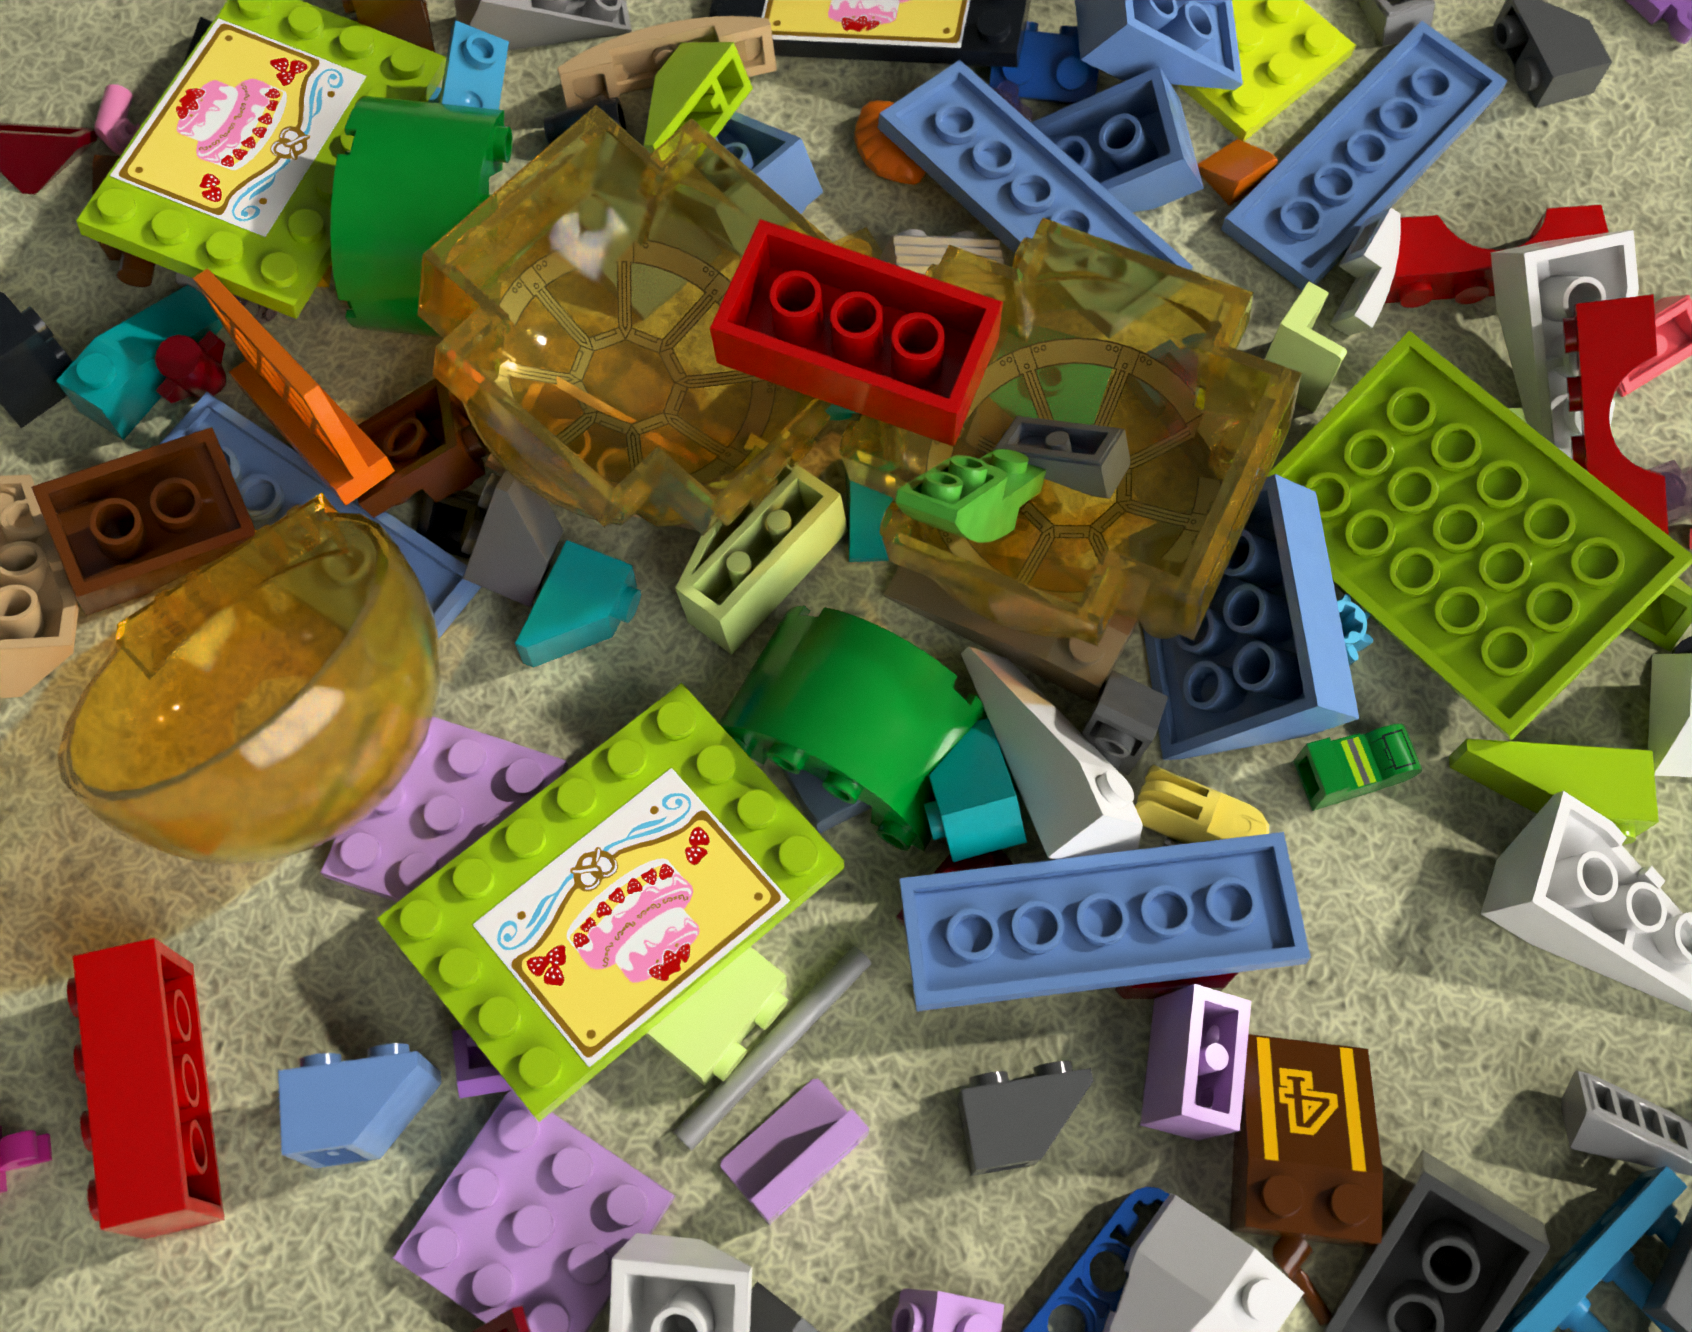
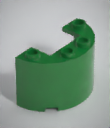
(398, 193)
(855, 713)

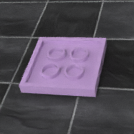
(442, 806)
(532, 1222)

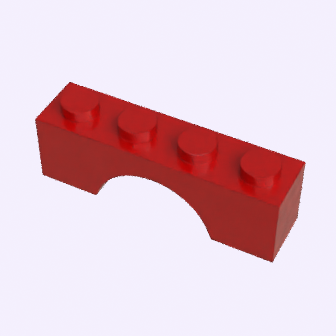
(1442, 266)
(1610, 343)

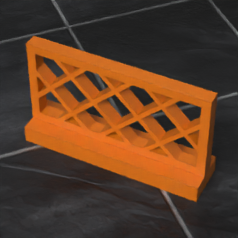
(295, 401)

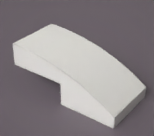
(1373, 264)

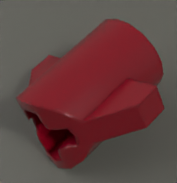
(190, 367)

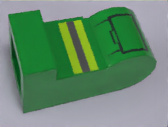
(1356, 765)

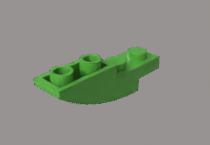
(972, 494)

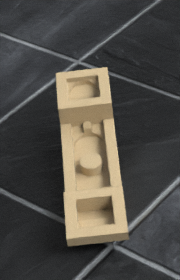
(636, 57)

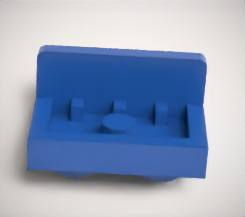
(1049, 68)

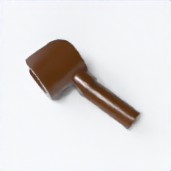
(1290, 1255)

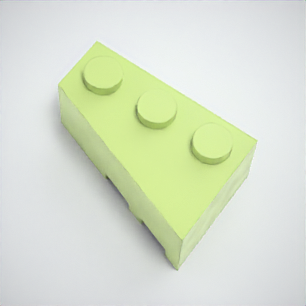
(760, 557)

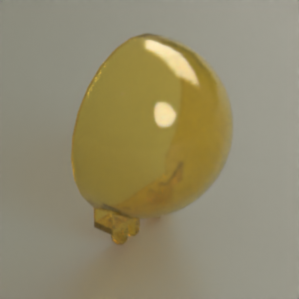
(261, 696)

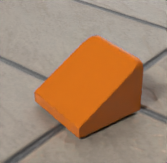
(1236, 169)

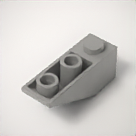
(545, 21)

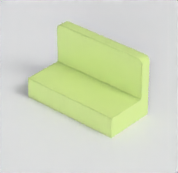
(1306, 350)

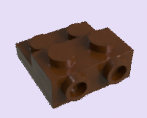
(427, 445)

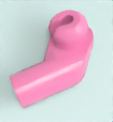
(112, 121)

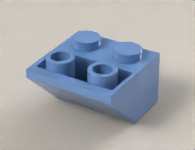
(352, 1108)

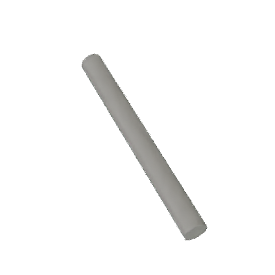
(772, 1048)

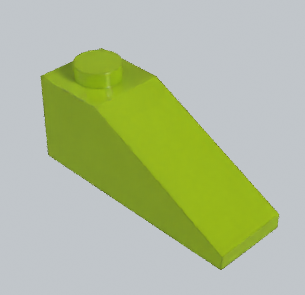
(696, 83)
(1608, 780)

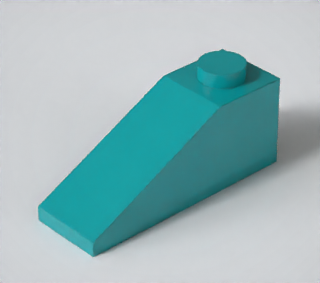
(118, 371)

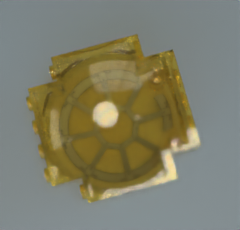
(586, 334)
(1110, 344)

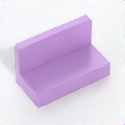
(793, 1149)

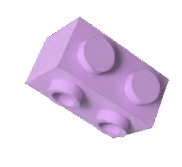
(1196, 1063)

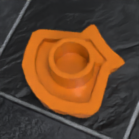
(879, 151)

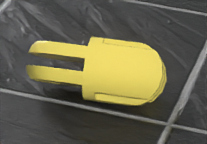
(1194, 811)

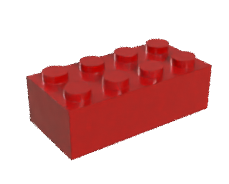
(856, 331)
(144, 1091)

